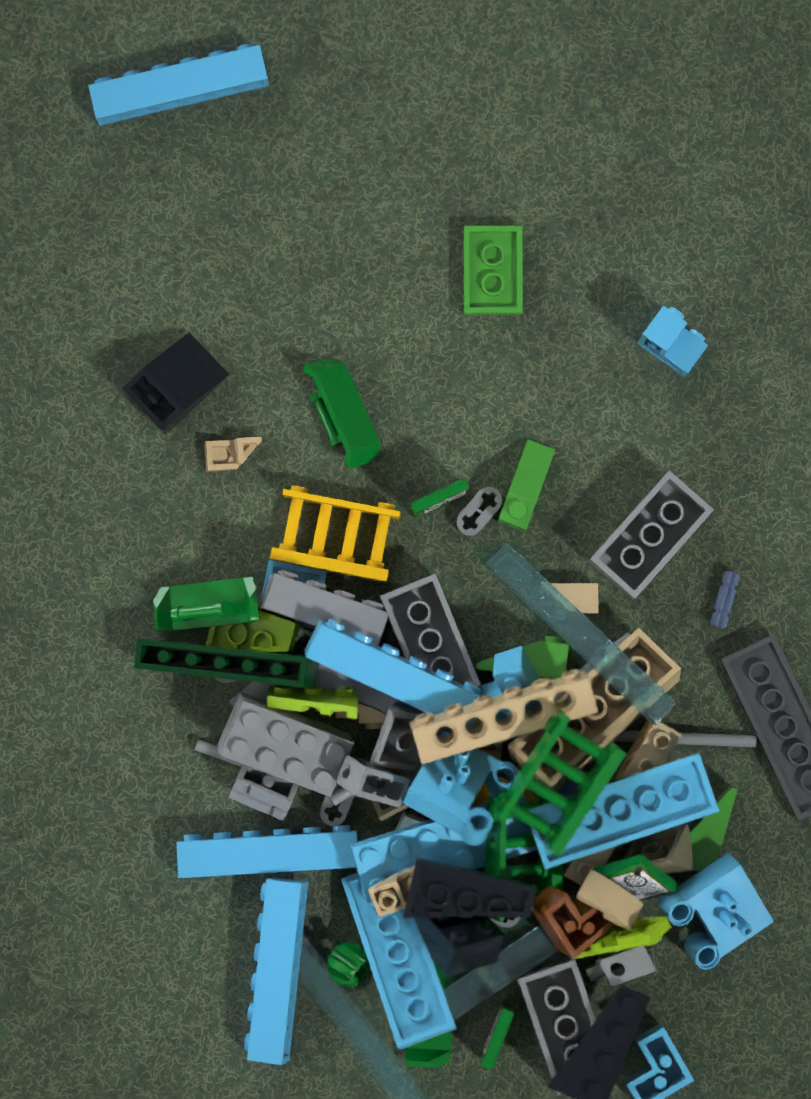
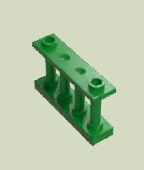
(572, 809)
(496, 854)

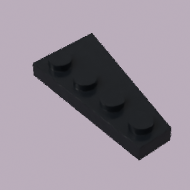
(456, 891)
(601, 1053)

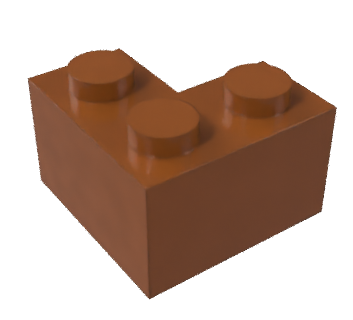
(568, 923)

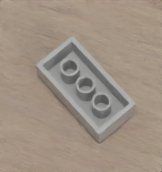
(650, 535)
(311, 602)
(428, 628)
(285, 744)
(557, 1009)

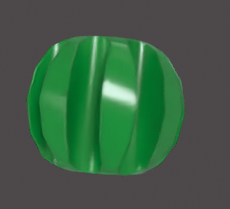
(348, 965)

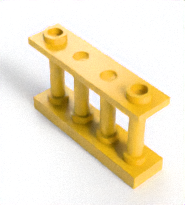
(345, 562)

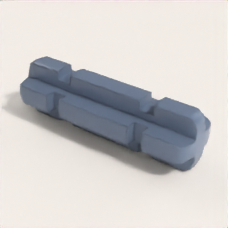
(725, 599)

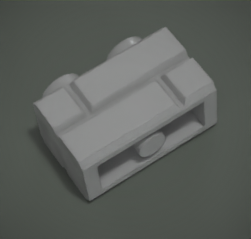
(263, 792)

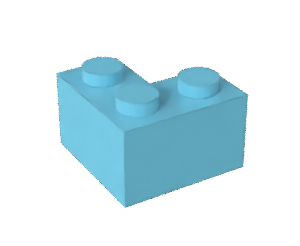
(671, 342)
(510, 670)
(665, 1069)

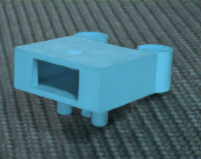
(450, 785)
(724, 905)

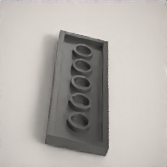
(777, 716)

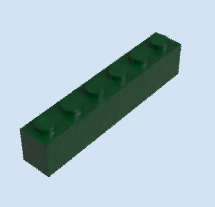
(225, 662)

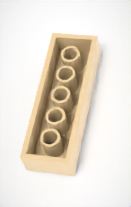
(613, 713)

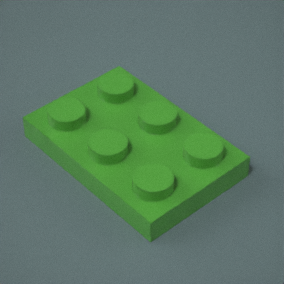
(493, 270)

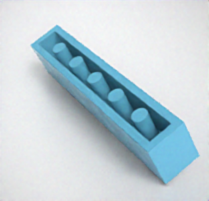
(178, 84)
(386, 670)
(265, 853)
(277, 970)

